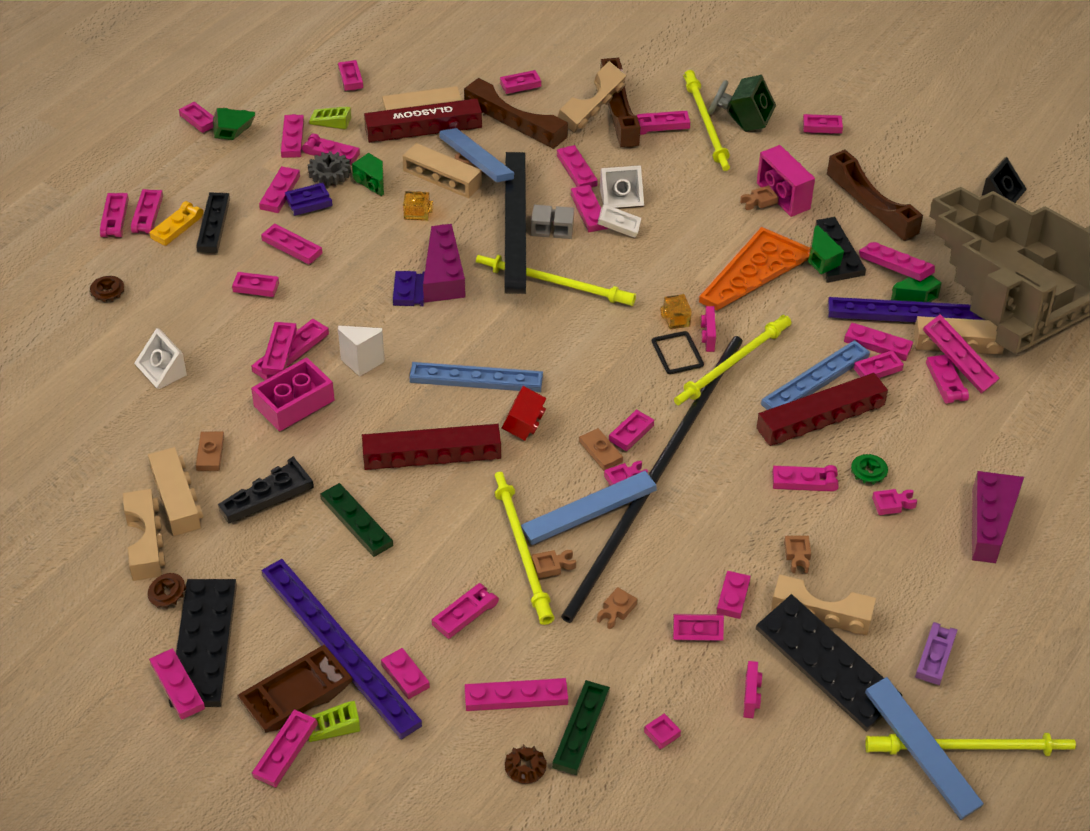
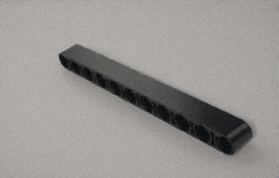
(515, 225)

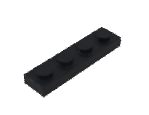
(213, 222)

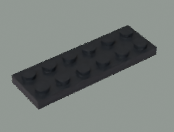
(206, 635)
(823, 658)

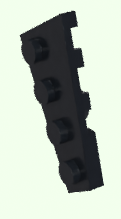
(851, 265)
(273, 489)

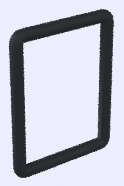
(701, 363)

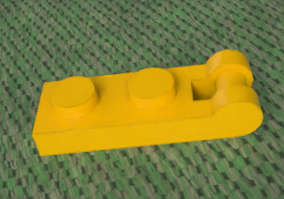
(176, 223)

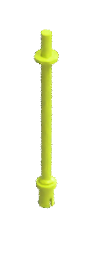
(693, 86)
(613, 294)
(772, 330)
(540, 599)
(893, 744)

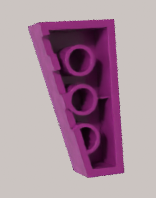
(443, 269)
(992, 508)

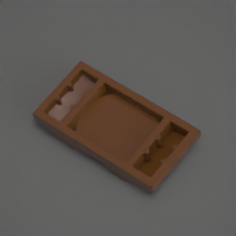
(299, 686)

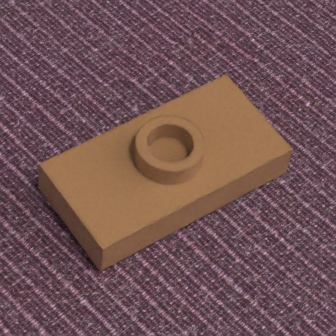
(601, 449)
(210, 451)

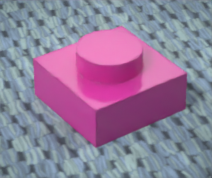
(662, 731)

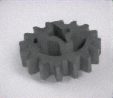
(329, 168)

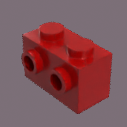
(524, 413)

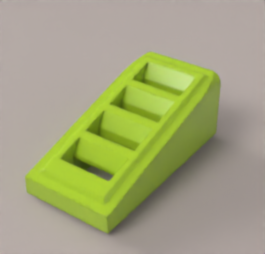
(332, 117)
(344, 727)

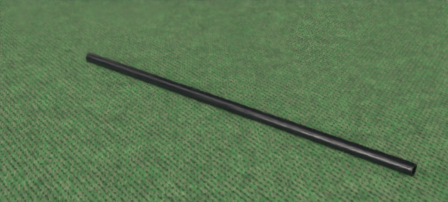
(636, 505)

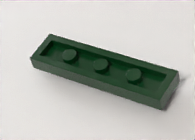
(356, 519)
(581, 728)

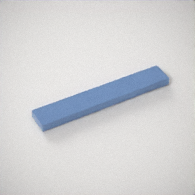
(477, 155)
(475, 376)
(817, 376)
(588, 507)
(924, 748)

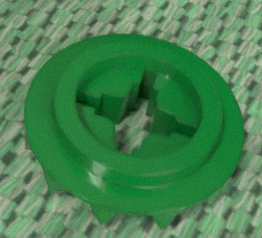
(874, 463)

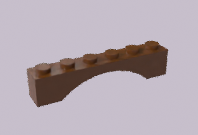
(624, 121)
(543, 128)
(900, 218)

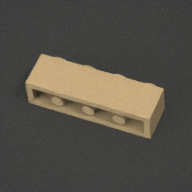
(421, 98)
(442, 170)
(977, 333)
(175, 492)

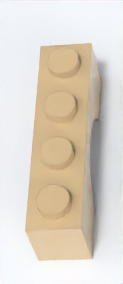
(578, 111)
(144, 555)
(849, 614)

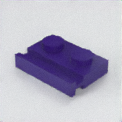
(308, 199)
(408, 288)

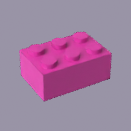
(787, 179)
(293, 394)

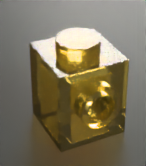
(417, 205)
(676, 311)

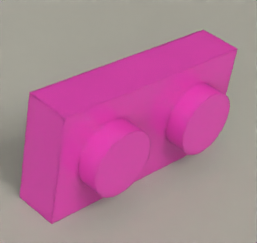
(350, 75)
(520, 82)
(197, 116)
(822, 123)
(255, 284)
(709, 334)
(881, 365)
(631, 430)
(733, 594)
(698, 626)
(405, 673)
(753, 680)

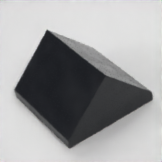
(1004, 181)

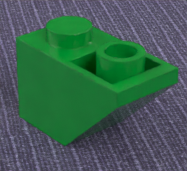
(231, 123)
(369, 173)
(824, 252)
(916, 290)

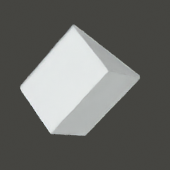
(622, 186)
(361, 348)
(161, 360)

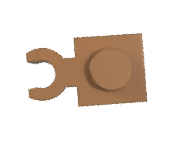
(762, 197)
(799, 551)
(550, 564)
(617, 605)

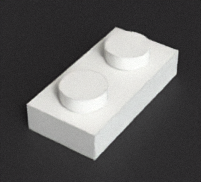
(619, 220)

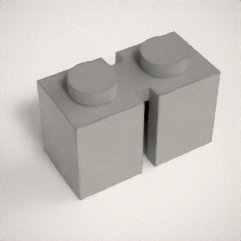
(543, 217)

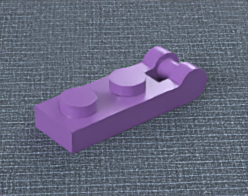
(936, 654)

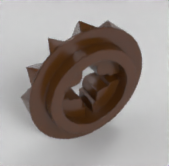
(107, 282)
(156, 590)
(525, 774)

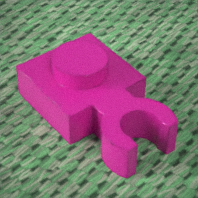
(622, 472)
(891, 502)

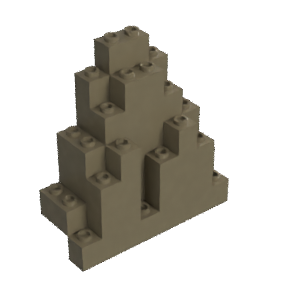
(1017, 264)

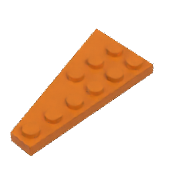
(757, 263)

